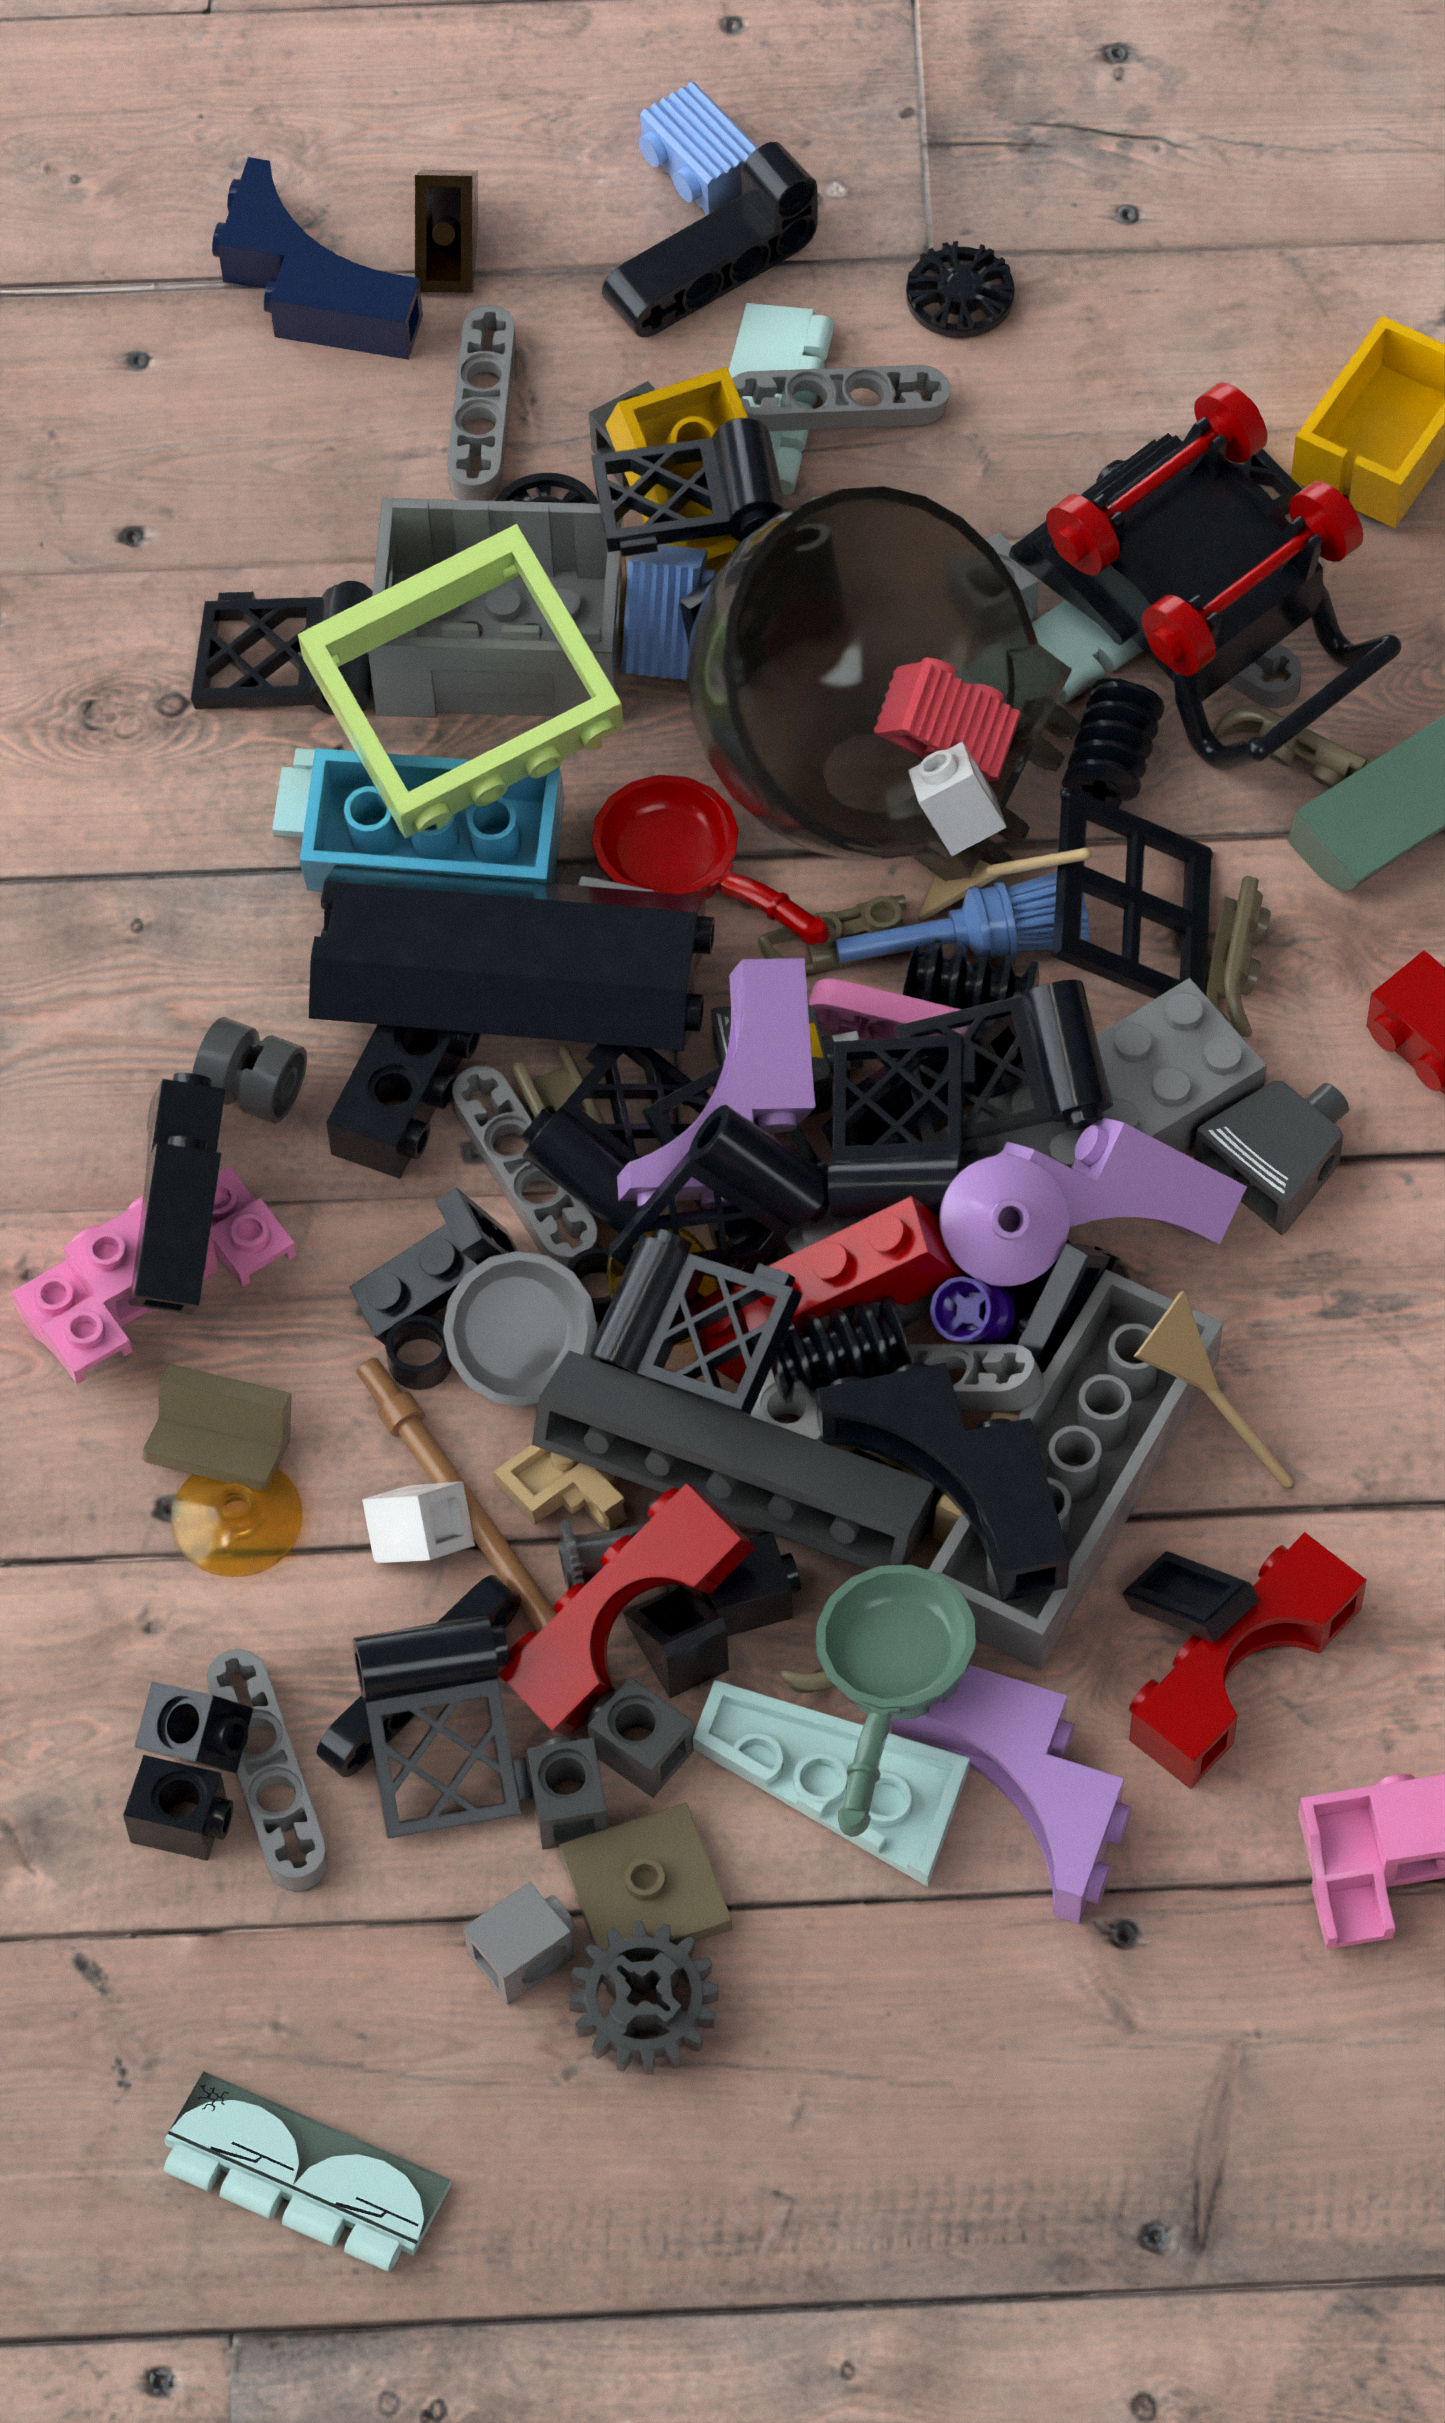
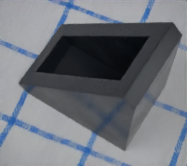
(680, 1639)

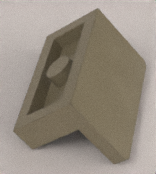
(219, 1427)

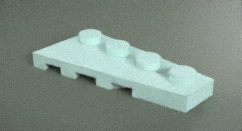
(805, 1762)

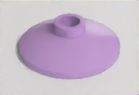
(972, 1227)

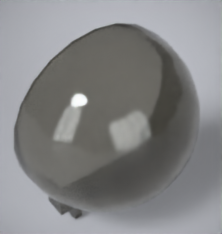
(804, 649)

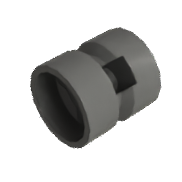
(256, 1072)

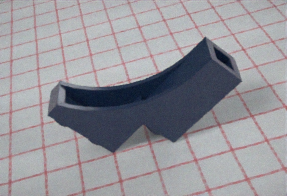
(307, 286)

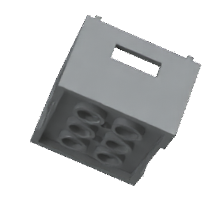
(509, 667)

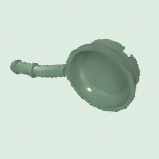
(893, 1648)

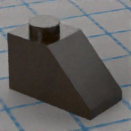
(446, 229)

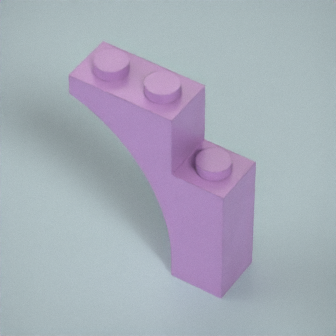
(762, 1077)
(1135, 1175)
(1020, 1745)

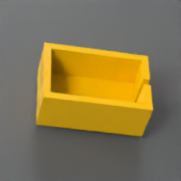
(1379, 424)

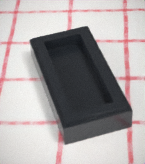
(1190, 1596)

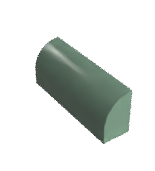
(1375, 812)

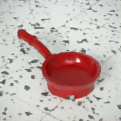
(683, 840)

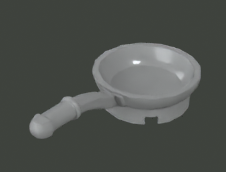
(516, 1324)

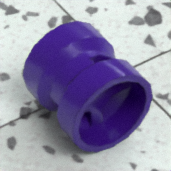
(958, 1311)

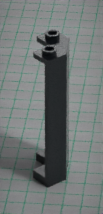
(509, 957)

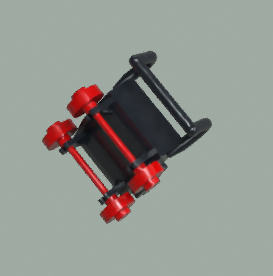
(1206, 567)

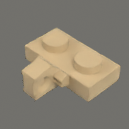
(545, 1481)

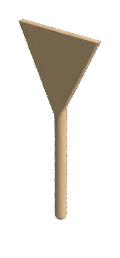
(947, 892)
(1179, 1350)

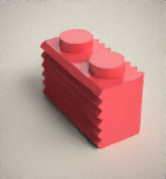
(935, 711)

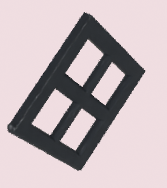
(1076, 878)

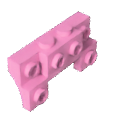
(86, 1298)
(1370, 1842)

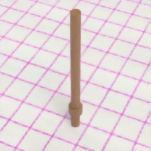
(404, 1419)

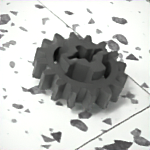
(661, 1975)

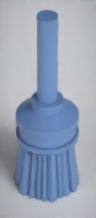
(990, 919)

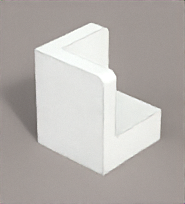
(418, 1522)

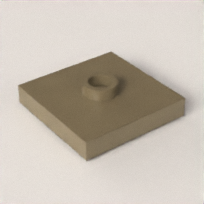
(648, 1874)

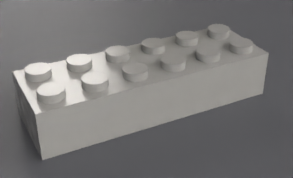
(1100, 1441)

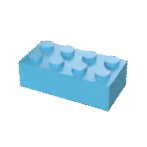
(354, 828)

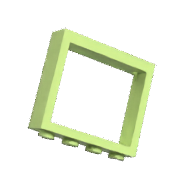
(419, 601)

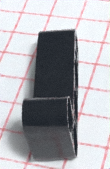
(722, 249)

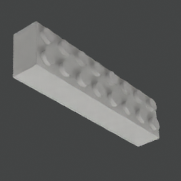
(1166, 1076)

